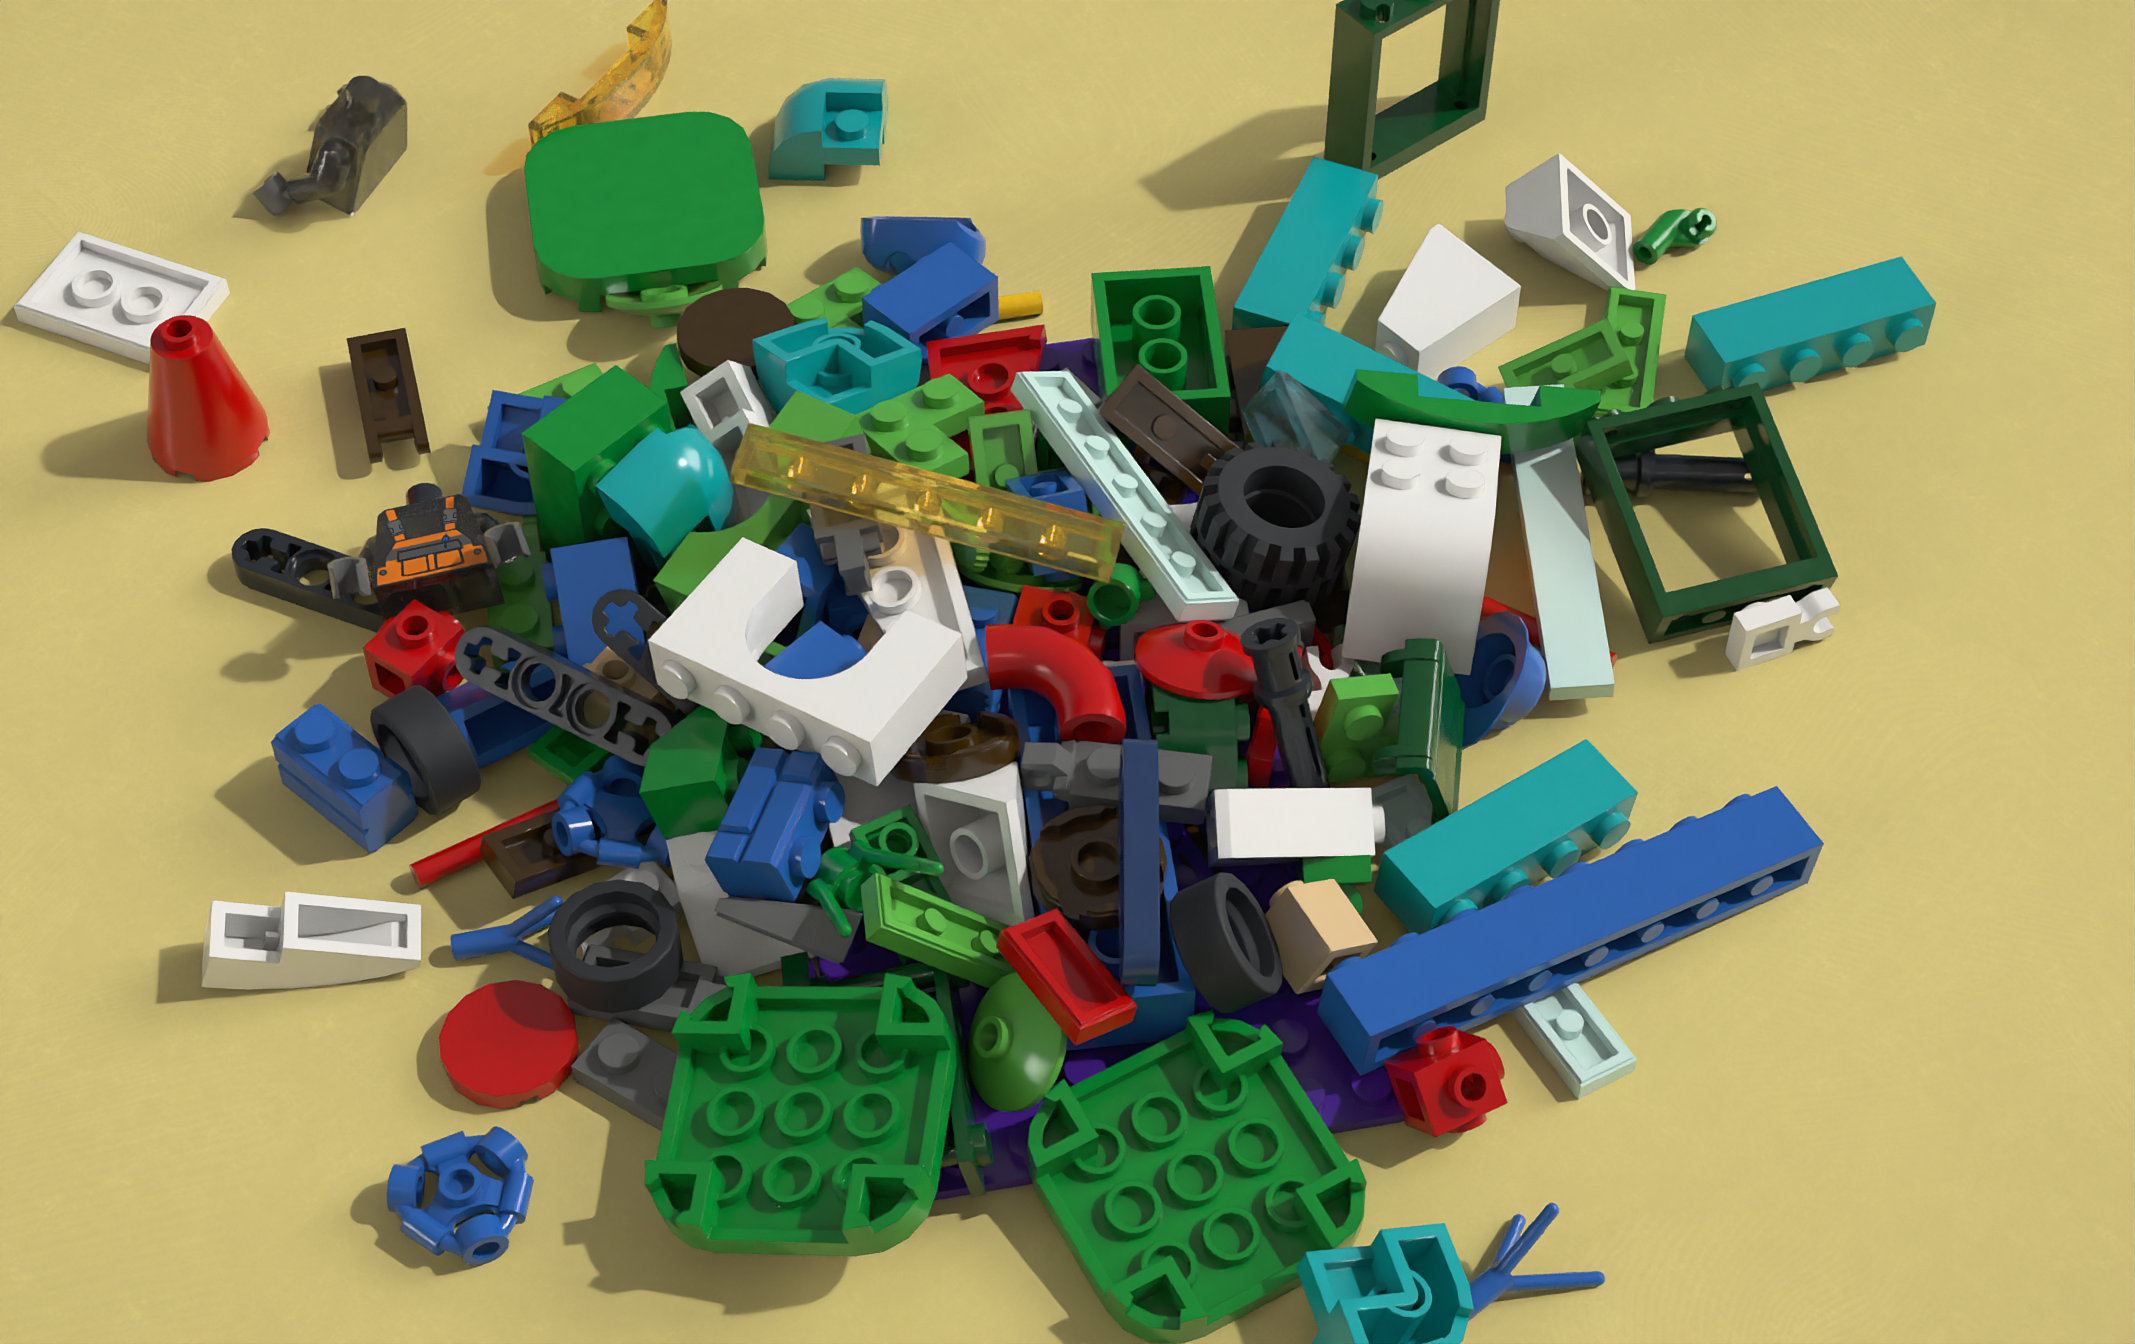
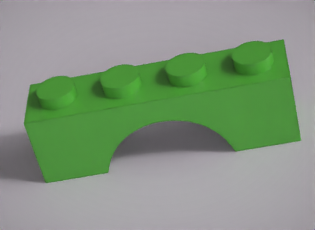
(773, 521)

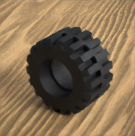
(1276, 524)

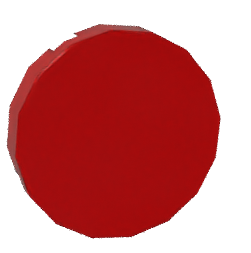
(508, 1043)

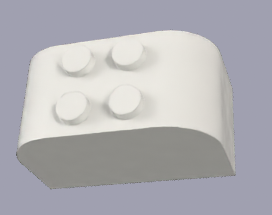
(1423, 541)

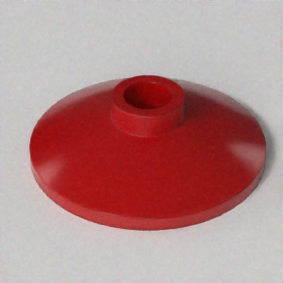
(1195, 660)

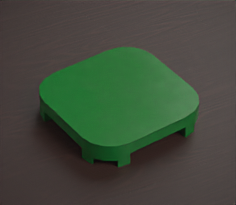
(644, 206)
(804, 1118)
(1193, 1179)

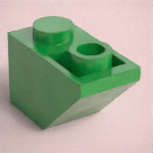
(696, 772)

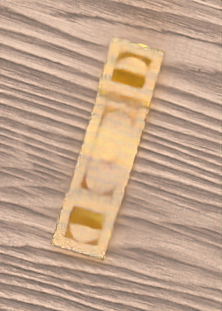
(624, 87)

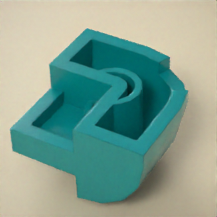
(829, 124)
(836, 364)
(669, 489)
(1390, 1292)

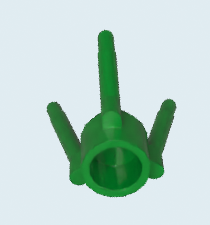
(1119, 600)
(845, 870)

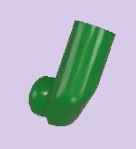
(1675, 230)

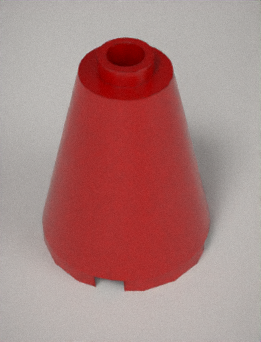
(200, 404)

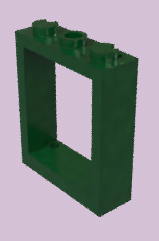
(1426, 116)
(1678, 421)

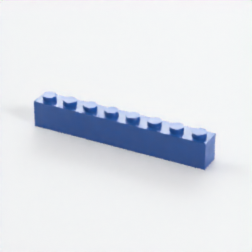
(1568, 927)

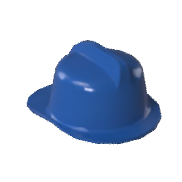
(1503, 678)

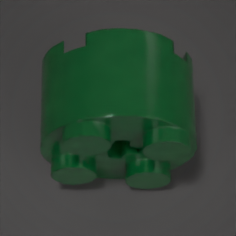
(1203, 729)

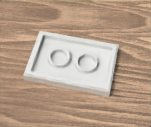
(116, 296)

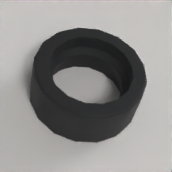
(429, 745)
(1225, 943)
(621, 986)

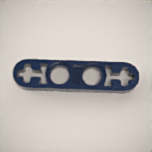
(1138, 863)

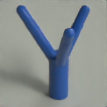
(508, 937)
(1512, 1249)

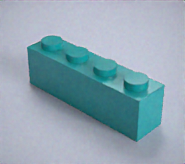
(1311, 247)
(1811, 328)
(1325, 367)
(1507, 839)

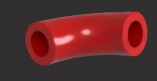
(1063, 674)

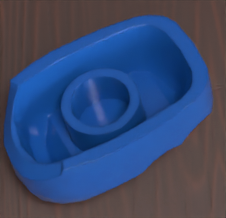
(899, 241)

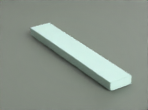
(1125, 494)
(1561, 567)
(1562, 1024)

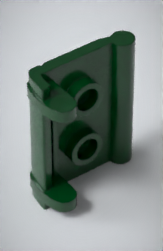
(1428, 723)

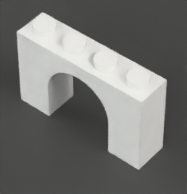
(853, 718)

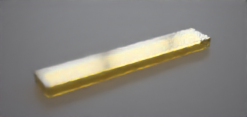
(927, 502)

